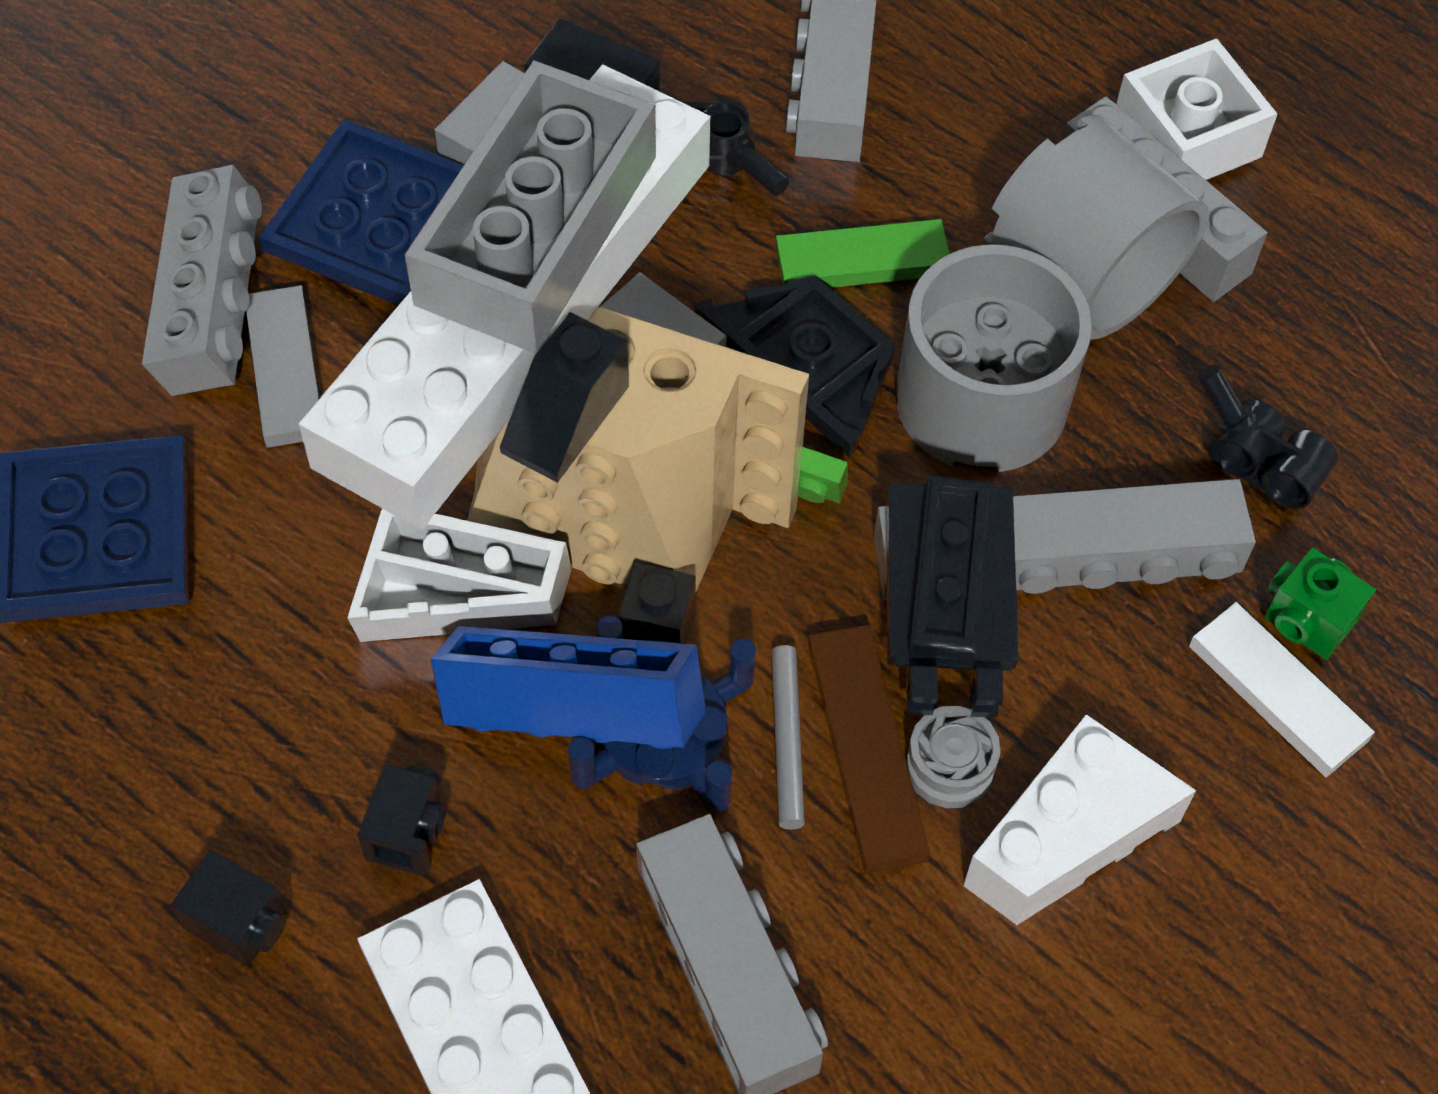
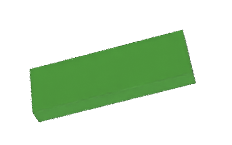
(862, 253)

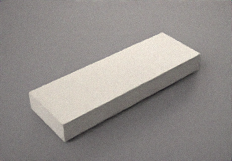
(1281, 689)

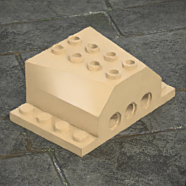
(668, 463)

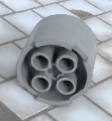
(1102, 218)
(991, 356)

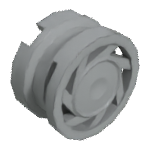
(952, 759)

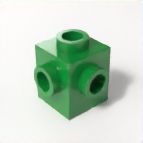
(1317, 602)

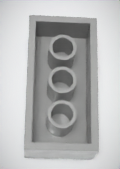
(532, 206)

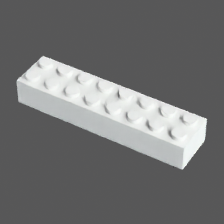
(437, 393)

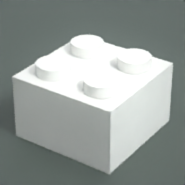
(1200, 108)

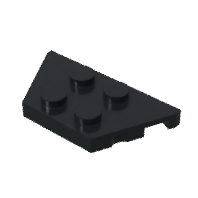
(816, 334)

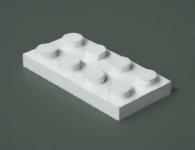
(468, 1001)

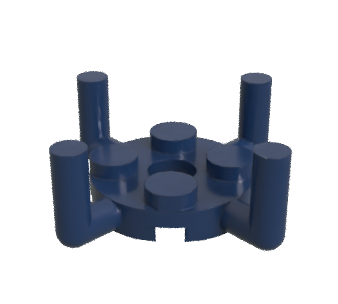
(674, 766)

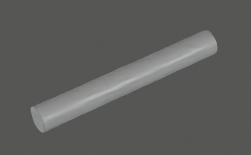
(787, 738)

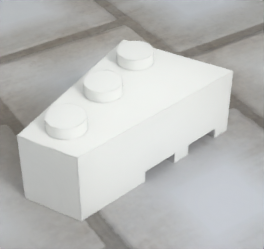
(454, 578)
(1074, 819)

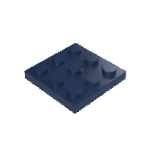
(360, 210)
(93, 528)

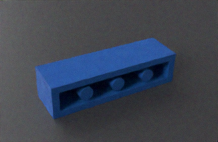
(570, 686)

